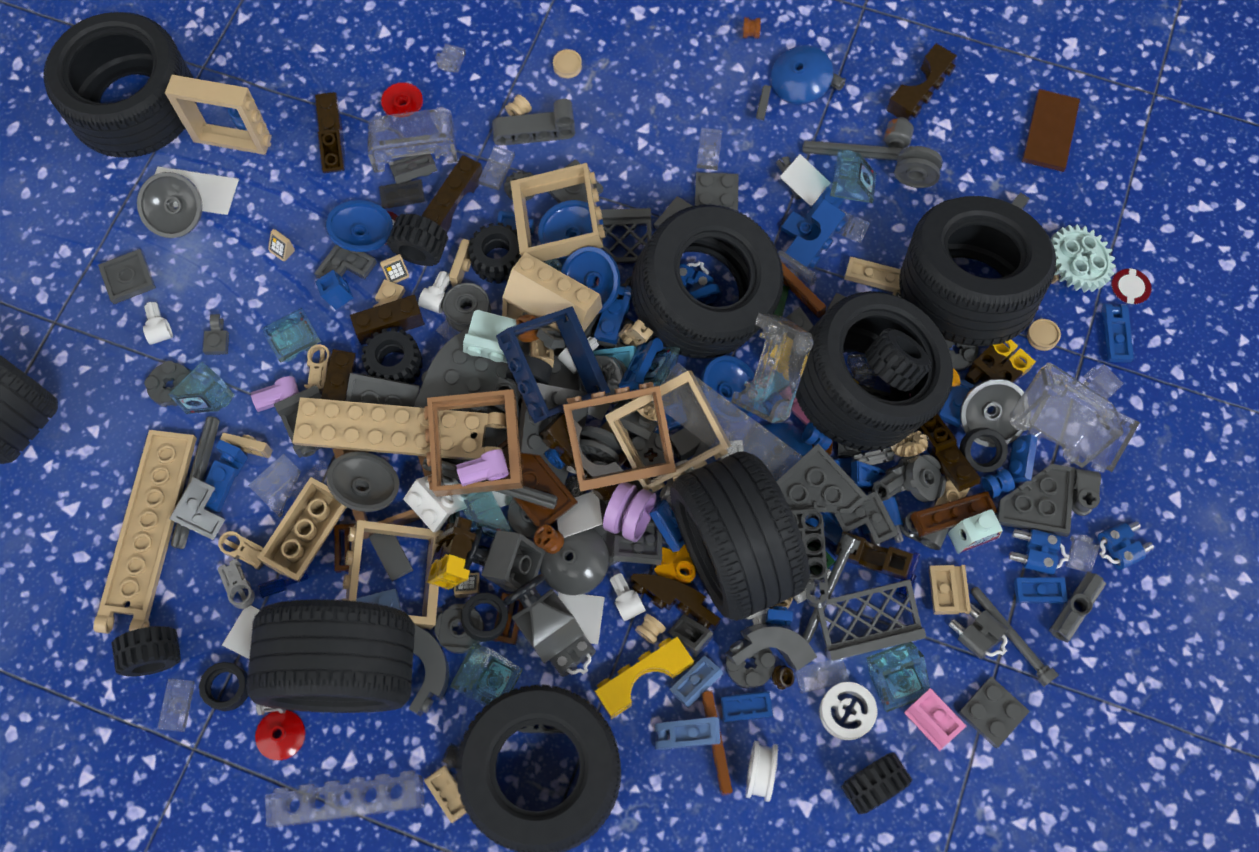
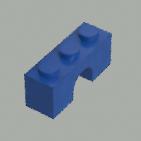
(829, 221)

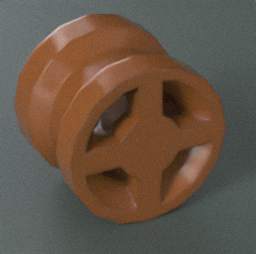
(751, 27)
(529, 336)
(548, 539)

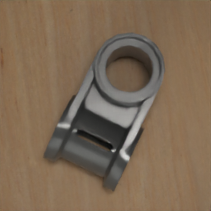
(1086, 491)
(932, 541)

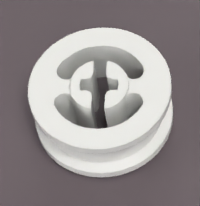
(864, 721)
(761, 771)

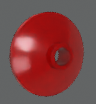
(401, 94)
(290, 741)

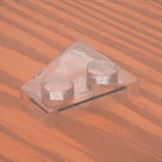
(276, 484)

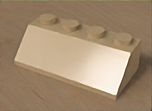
(544, 290)
(302, 531)

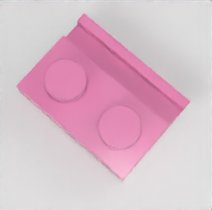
(935, 719)

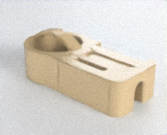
(635, 334)
(318, 371)
(246, 551)

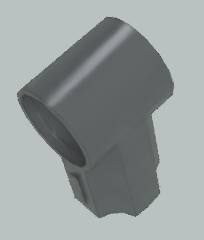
(891, 482)

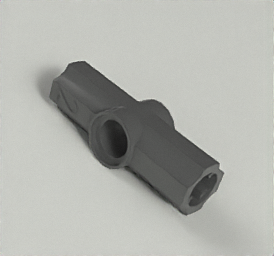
(1069, 617)

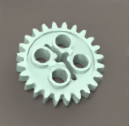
(1082, 258)

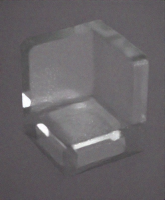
(855, 227)

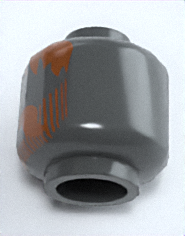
(898, 133)

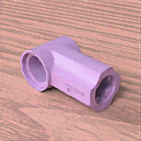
(268, 396)
(490, 467)

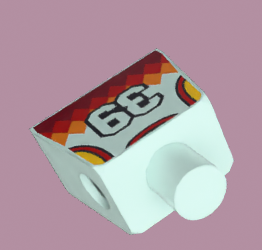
(978, 529)

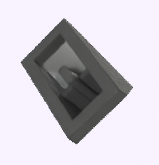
(691, 634)

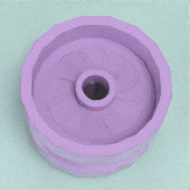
(629, 511)

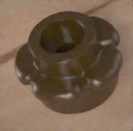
(783, 677)

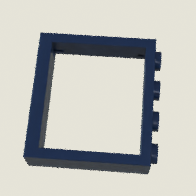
(577, 346)

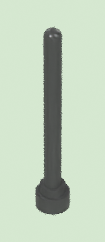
(847, 546)
(1044, 672)

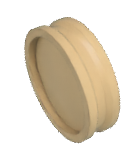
(567, 63)
(1043, 334)

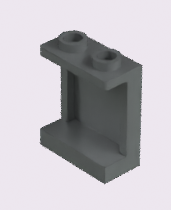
(288, 412)

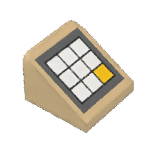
(280, 245)
(394, 269)
(468, 588)

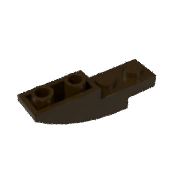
(330, 133)
(944, 449)
(667, 592)

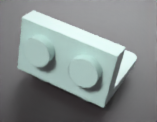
(482, 335)

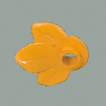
(675, 562)

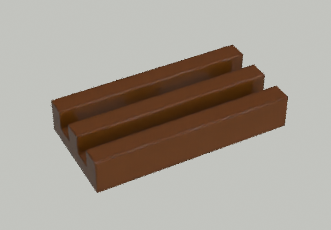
(337, 546)
(504, 639)

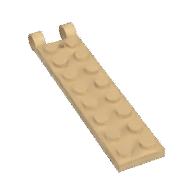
(391, 428)
(146, 530)

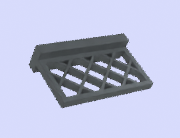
(626, 218)
(876, 640)

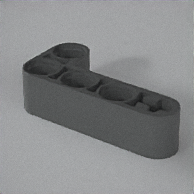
(536, 127)
(816, 558)

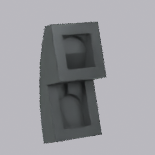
(391, 555)

